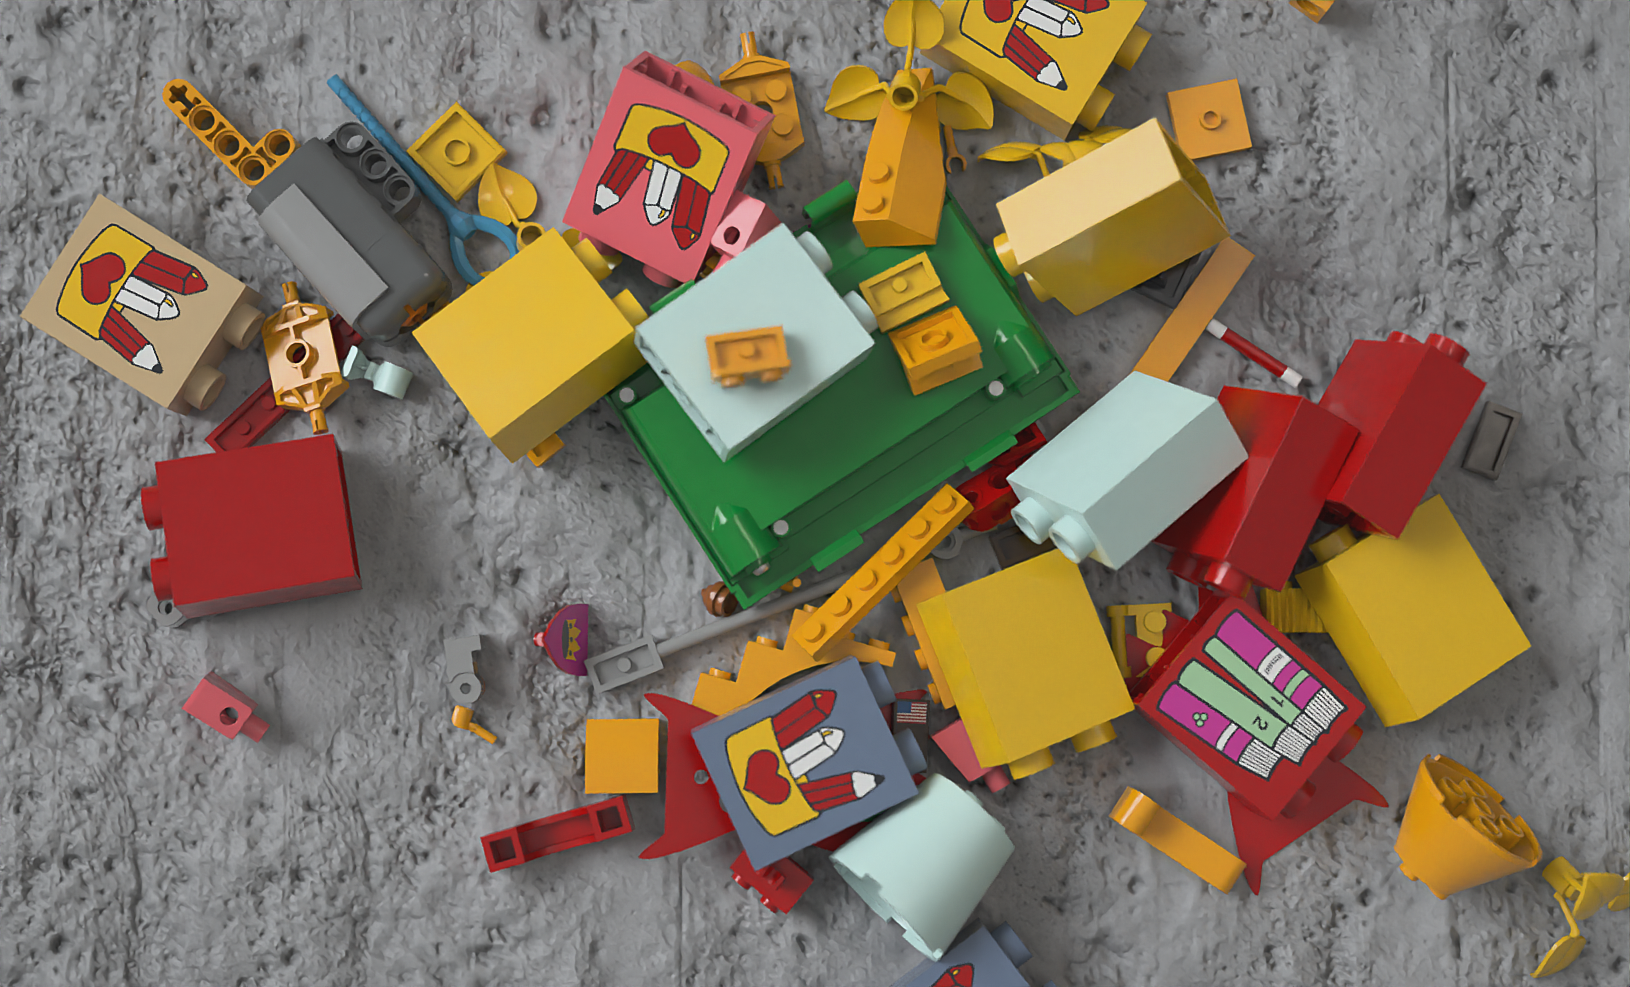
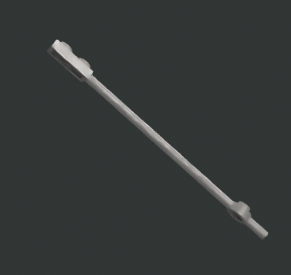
(644, 655)

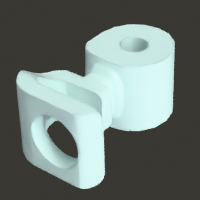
(385, 377)

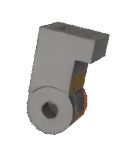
(462, 668)

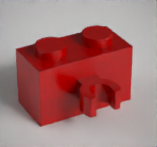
(778, 882)

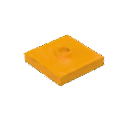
(1209, 120)

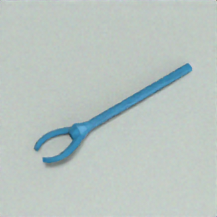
(460, 224)

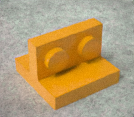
(936, 349)

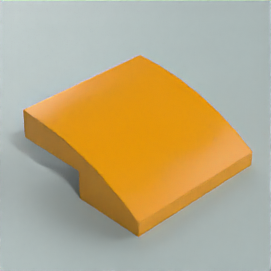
(622, 756)

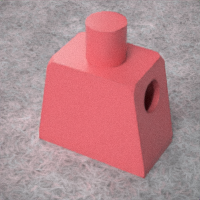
(741, 226)
(210, 703)
(958, 748)

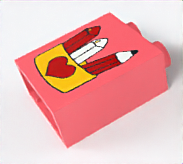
(665, 168)

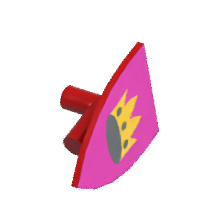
(567, 639)

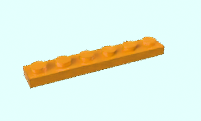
(882, 572)

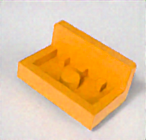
(747, 356)

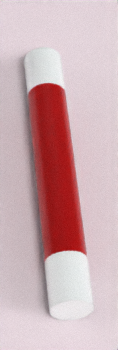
(1253, 352)

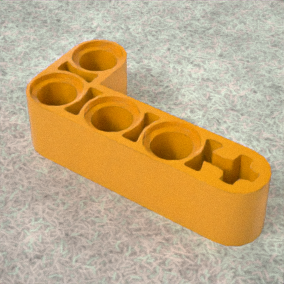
(224, 132)
(1177, 840)

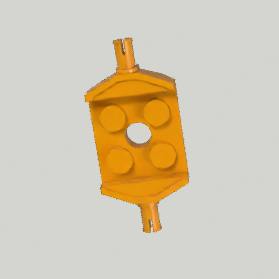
(768, 83)
(317, 378)

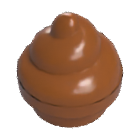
(719, 599)

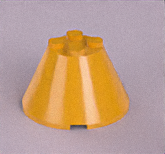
(1459, 831)

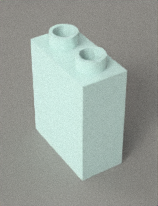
(762, 287)
(1125, 470)

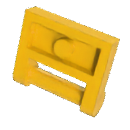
(1148, 627)

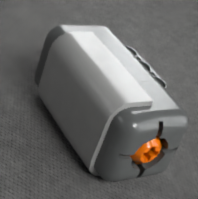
(349, 234)

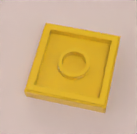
(456, 151)

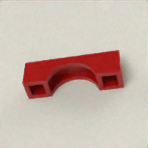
(557, 833)

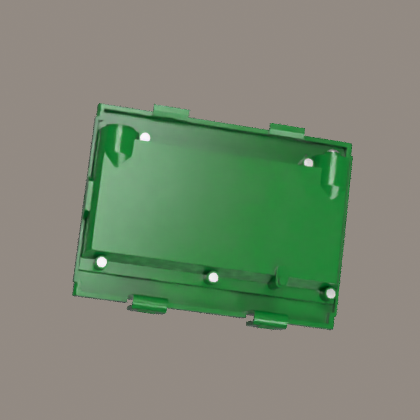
(865, 439)

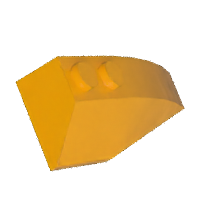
(903, 175)

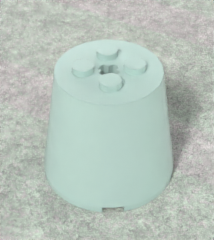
(926, 862)

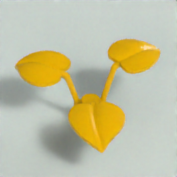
(919, 24)
(1063, 151)
(512, 198)
(1591, 892)

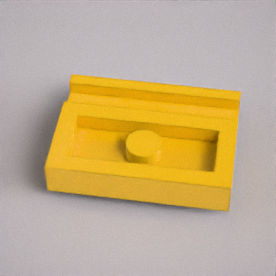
(903, 292)

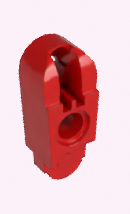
(990, 496)

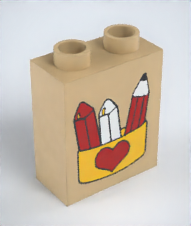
(145, 308)

